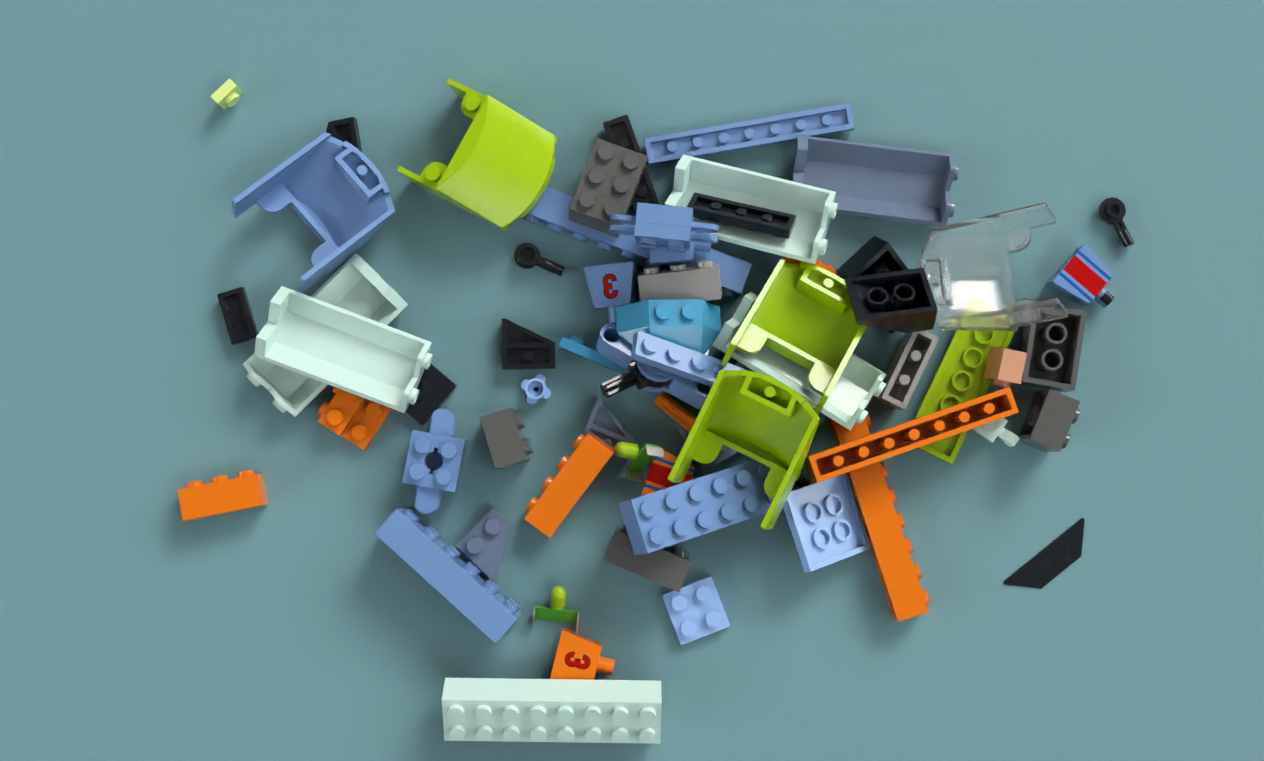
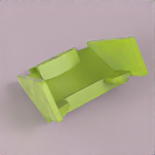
(498, 164)
(806, 319)
(759, 421)

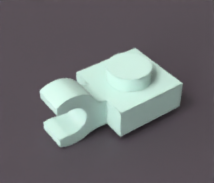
(996, 429)

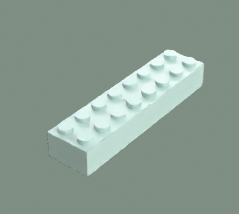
(552, 710)

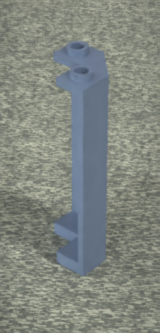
(879, 179)

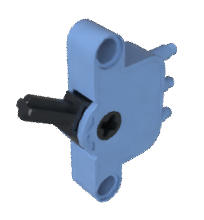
(644, 375)

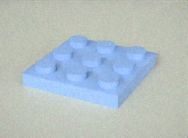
(826, 522)

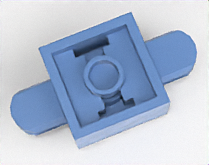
(664, 227)
(435, 461)

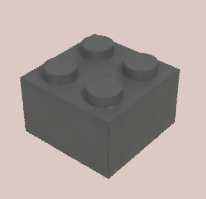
(1049, 421)
(506, 438)

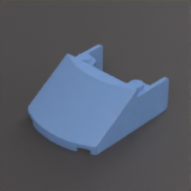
(334, 195)

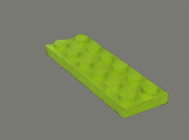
(958, 380)

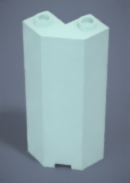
(810, 204)
(352, 288)
(343, 349)
(847, 400)

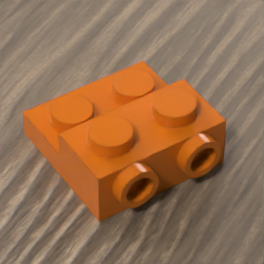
(353, 417)

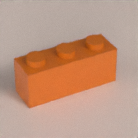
(222, 495)

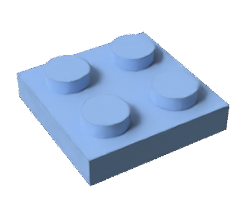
(696, 610)

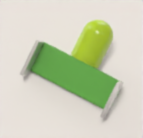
(639, 460)
(556, 611)

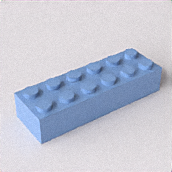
(696, 507)
(449, 573)

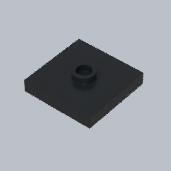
(433, 391)

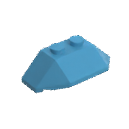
(679, 321)

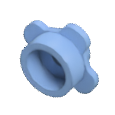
(528, 386)

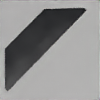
(1051, 559)

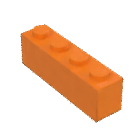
(569, 484)

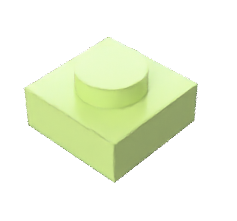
(227, 94)

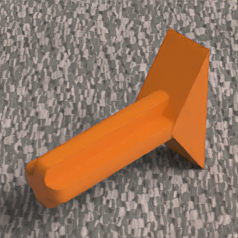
(675, 411)

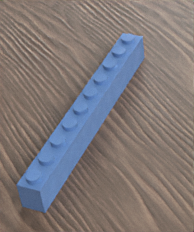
(554, 211)

